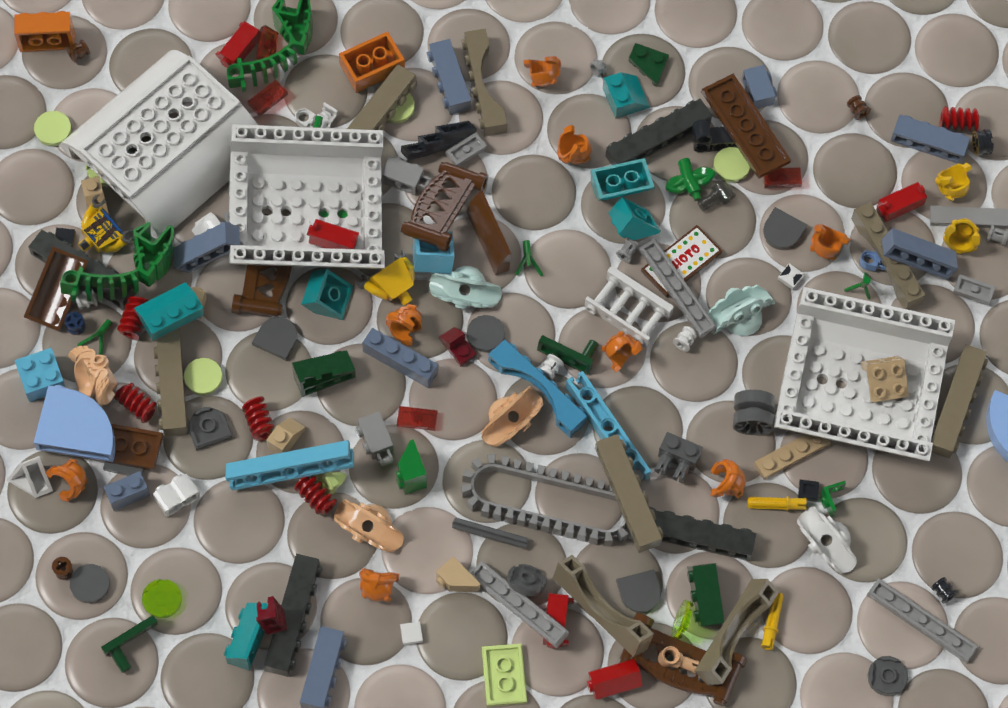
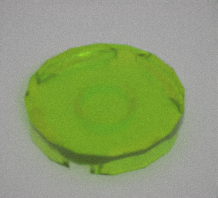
(161, 598)
(682, 619)

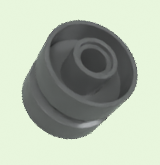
(754, 412)

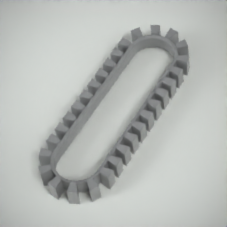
(472, 503)

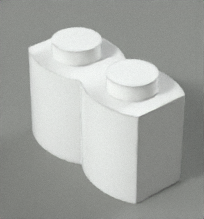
(176, 494)

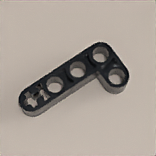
(710, 138)

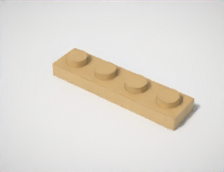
(790, 454)

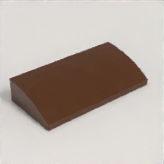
(489, 234)
(47, 303)

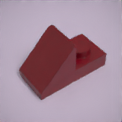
(458, 347)

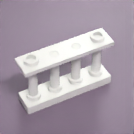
(630, 288)

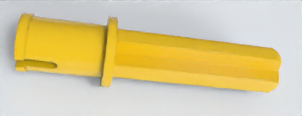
(777, 503)
(770, 629)

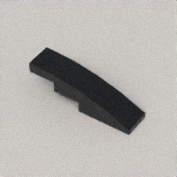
(443, 138)

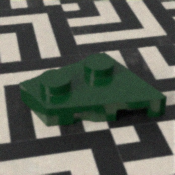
(649, 62)

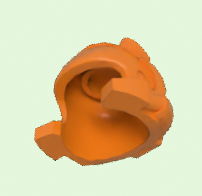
(544, 72)
(573, 147)
(827, 241)
(403, 322)
(620, 348)
(73, 475)
(733, 482)
(377, 585)

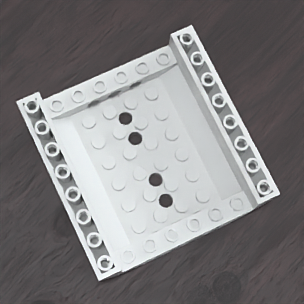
(185, 154)
(305, 174)
(831, 342)

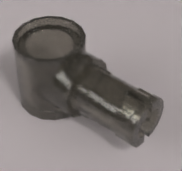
(720, 193)

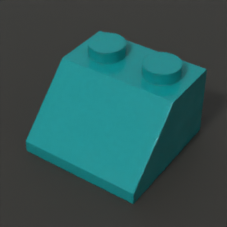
(624, 94)
(632, 220)
(327, 294)

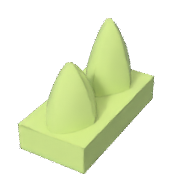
(331, 480)

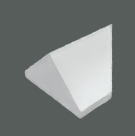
(31, 478)

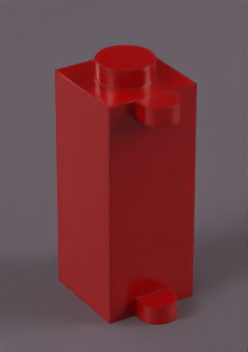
(239, 44)
(901, 202)
(331, 236)
(557, 610)
(614, 679)

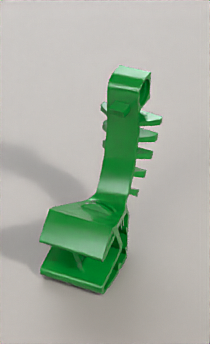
(295, 28)
(151, 260)

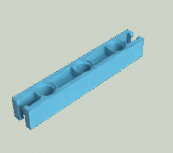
(601, 416)
(289, 465)

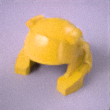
(954, 181)
(962, 236)

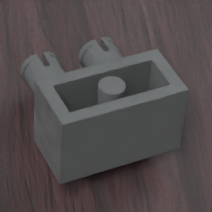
(680, 452)

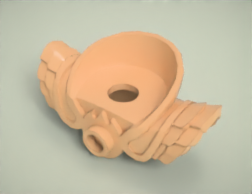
(93, 374)
(500, 428)
(382, 536)

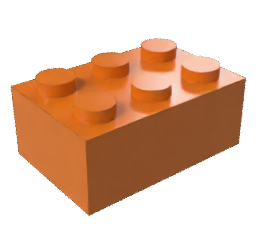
(44, 31)
(370, 61)

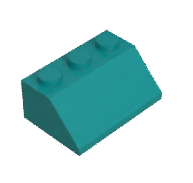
(621, 179)
(169, 311)
(245, 638)

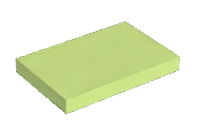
(504, 675)

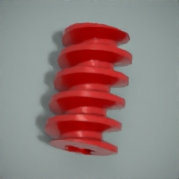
(960, 118)
(130, 320)
(135, 403)
(257, 418)
(314, 495)

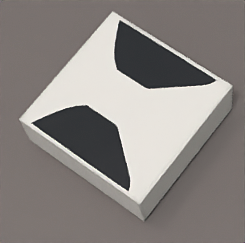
(790, 276)

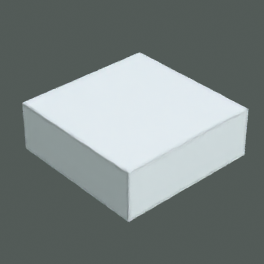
(411, 633)

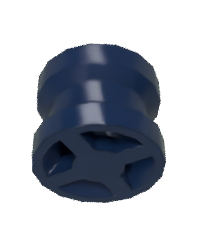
(76, 319)

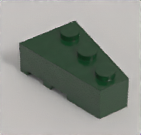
(323, 372)
(705, 594)

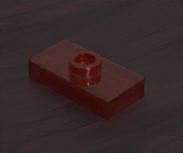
(267, 42)
(267, 97)
(783, 178)
(417, 418)

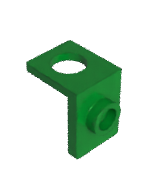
(826, 499)

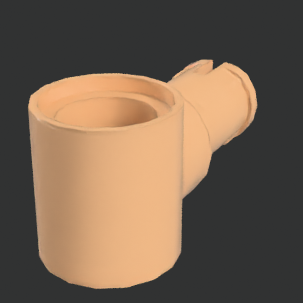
(678, 660)

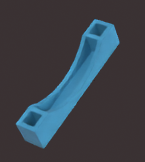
(510, 362)

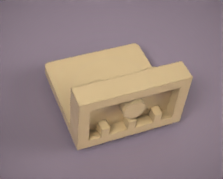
(886, 378)

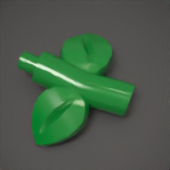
(690, 179)

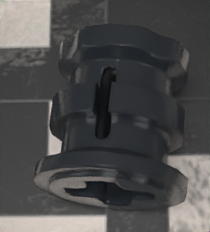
(944, 590)

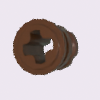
(78, 50)
(858, 107)
(64, 562)

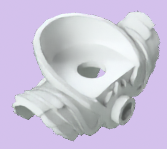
(838, 553)

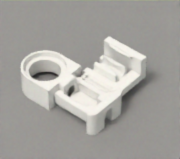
(328, 117)

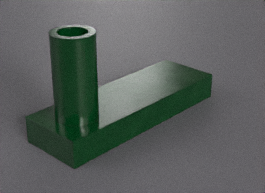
(570, 357)
(114, 646)

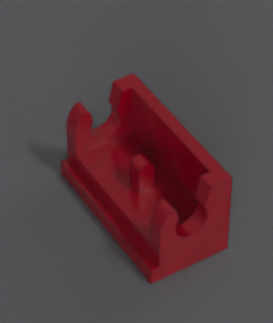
(272, 618)

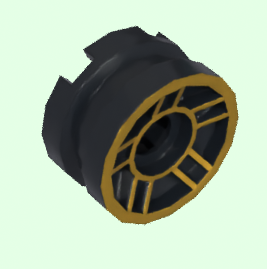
(982, 142)

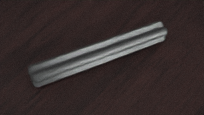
(490, 533)

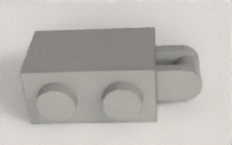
(404, 175)
(376, 438)

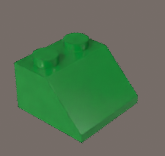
(411, 471)

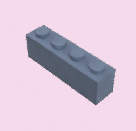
(449, 76)
(930, 139)
(206, 247)
(919, 253)
(400, 357)
(322, 668)

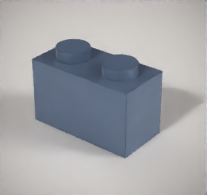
(758, 86)
(126, 491)

